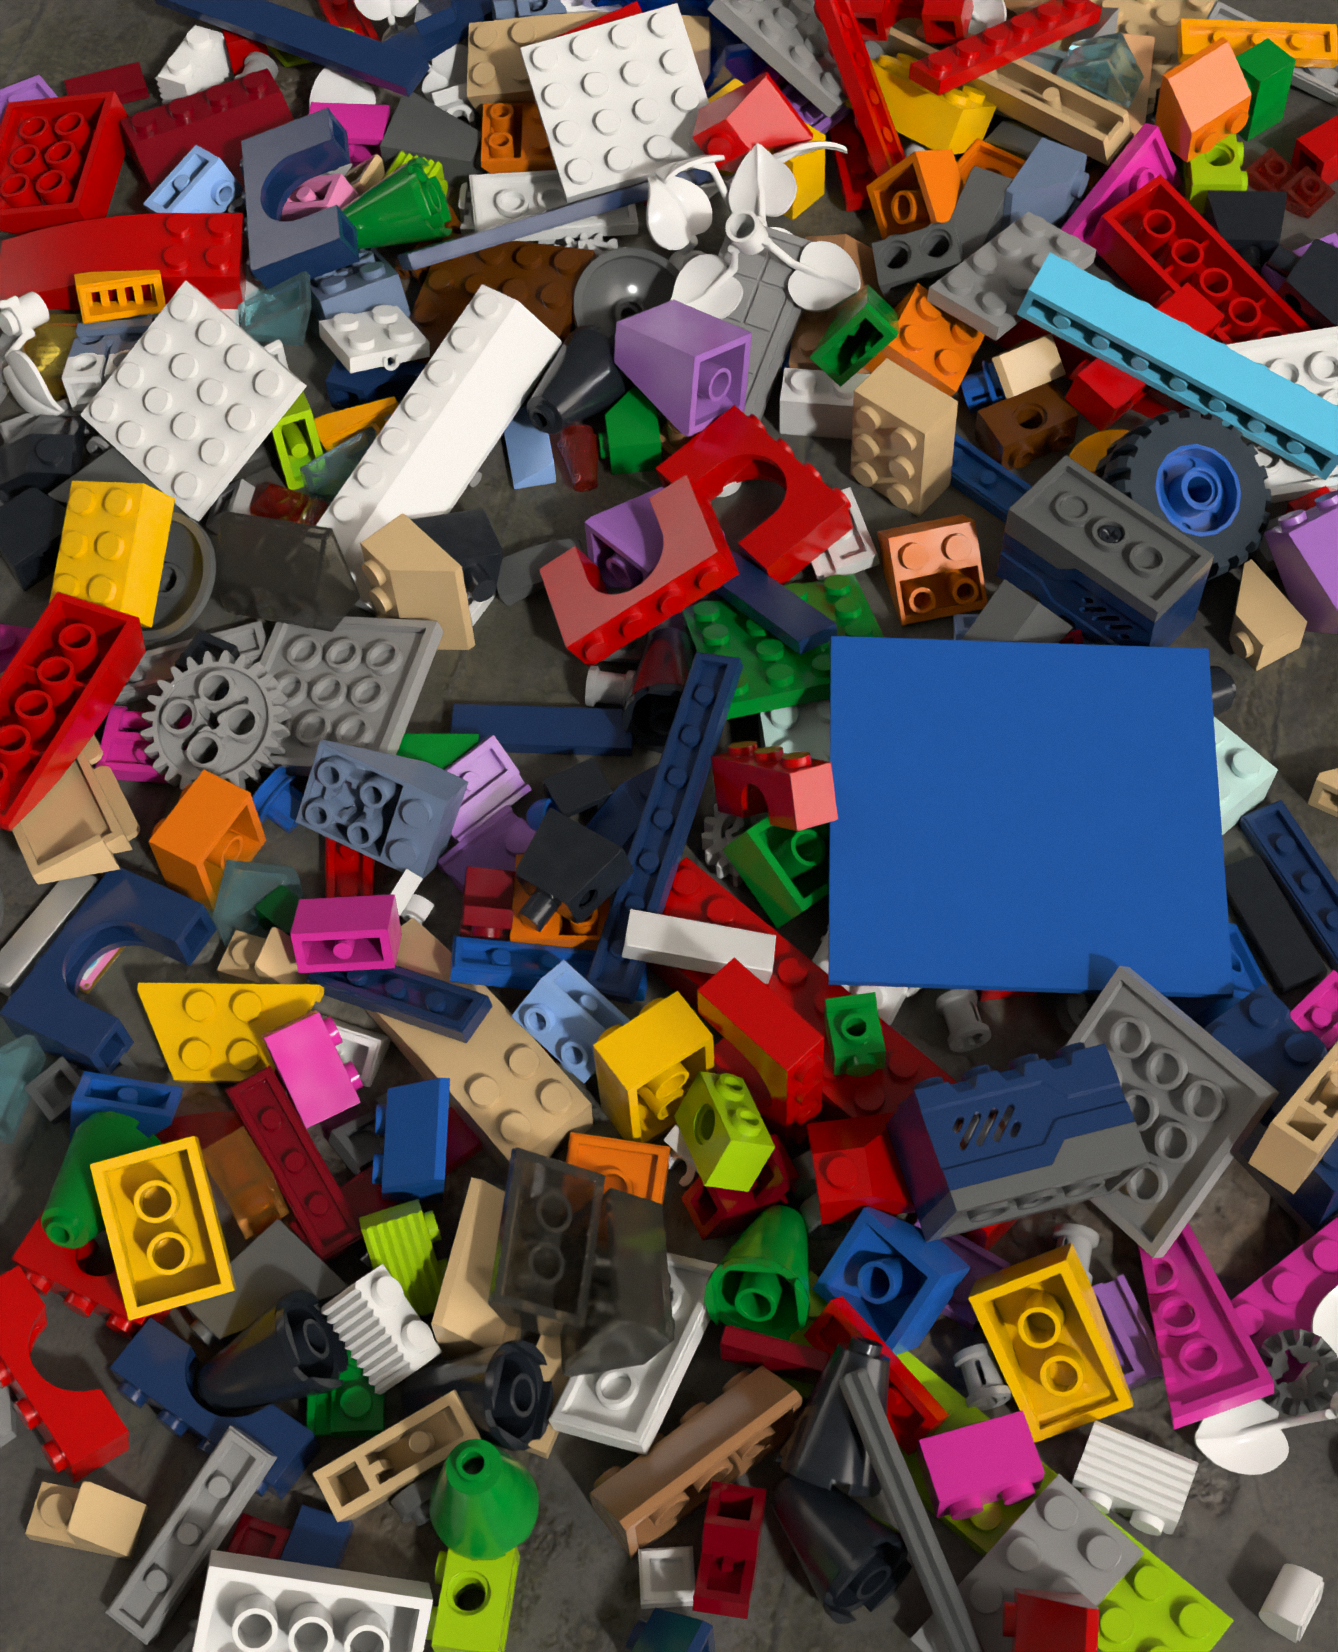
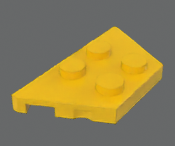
(217, 1028)

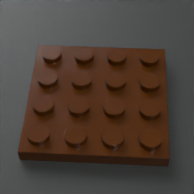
(532, 273)

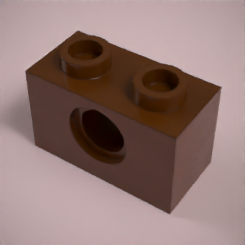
(1026, 426)

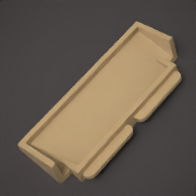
(78, 823)

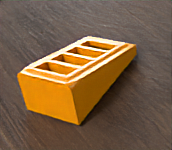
(111, 310)
(344, 424)

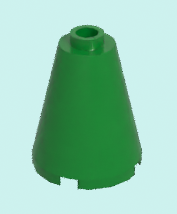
(400, 209)
(73, 1207)
(764, 1277)
(483, 1501)

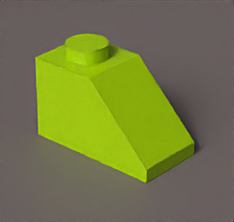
(296, 441)

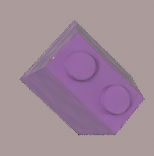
(685, 362)
(625, 541)
(1308, 561)

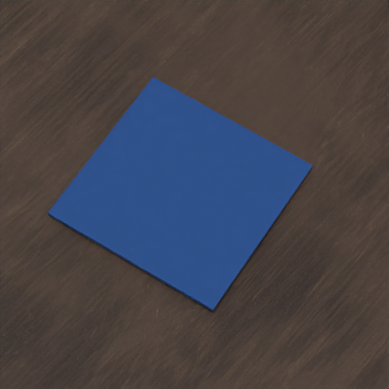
(1025, 817)

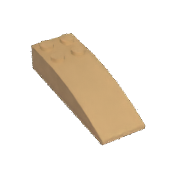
(496, 62)
(500, 1078)

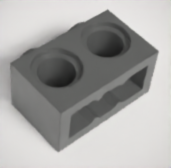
(918, 253)

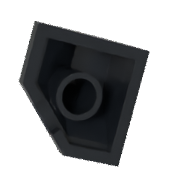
(42, 454)

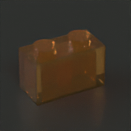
(244, 1183)

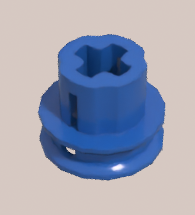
(982, 388)
(279, 800)

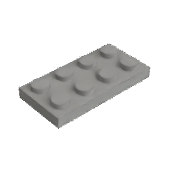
(996, 278)
(1053, 1546)

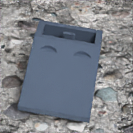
(358, 287)
(382, 805)

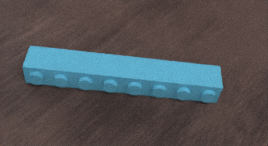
(1184, 364)

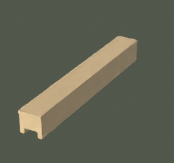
(1034, 98)

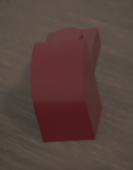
(487, 903)
(729, 1212)
(729, 1550)

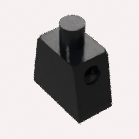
(1248, 222)
(1309, 282)
(30, 535)
(472, 544)
(568, 871)

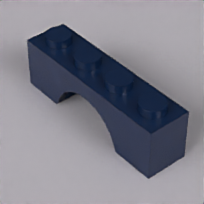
(370, 385)
(163, 1373)

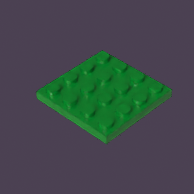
(771, 670)

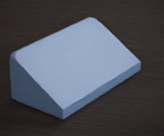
(528, 452)

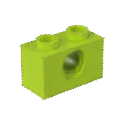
(1214, 171)
(724, 1131)
(484, 1627)

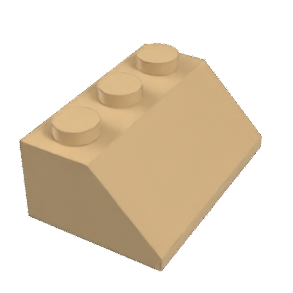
(417, 581)
(462, 1313)

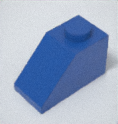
(144, 1101)

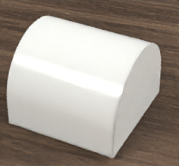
(1292, 1601)

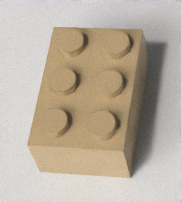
(902, 437)

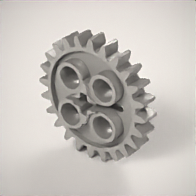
(194, 695)

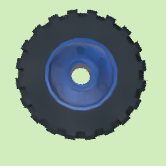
(1194, 480)

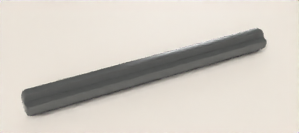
(909, 1512)

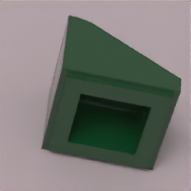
(278, 909)

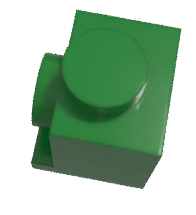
(850, 1017)

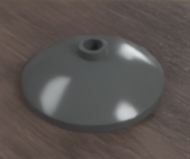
(621, 282)
(192, 566)

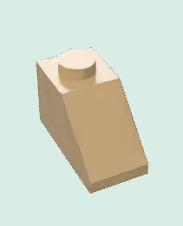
(1263, 620)

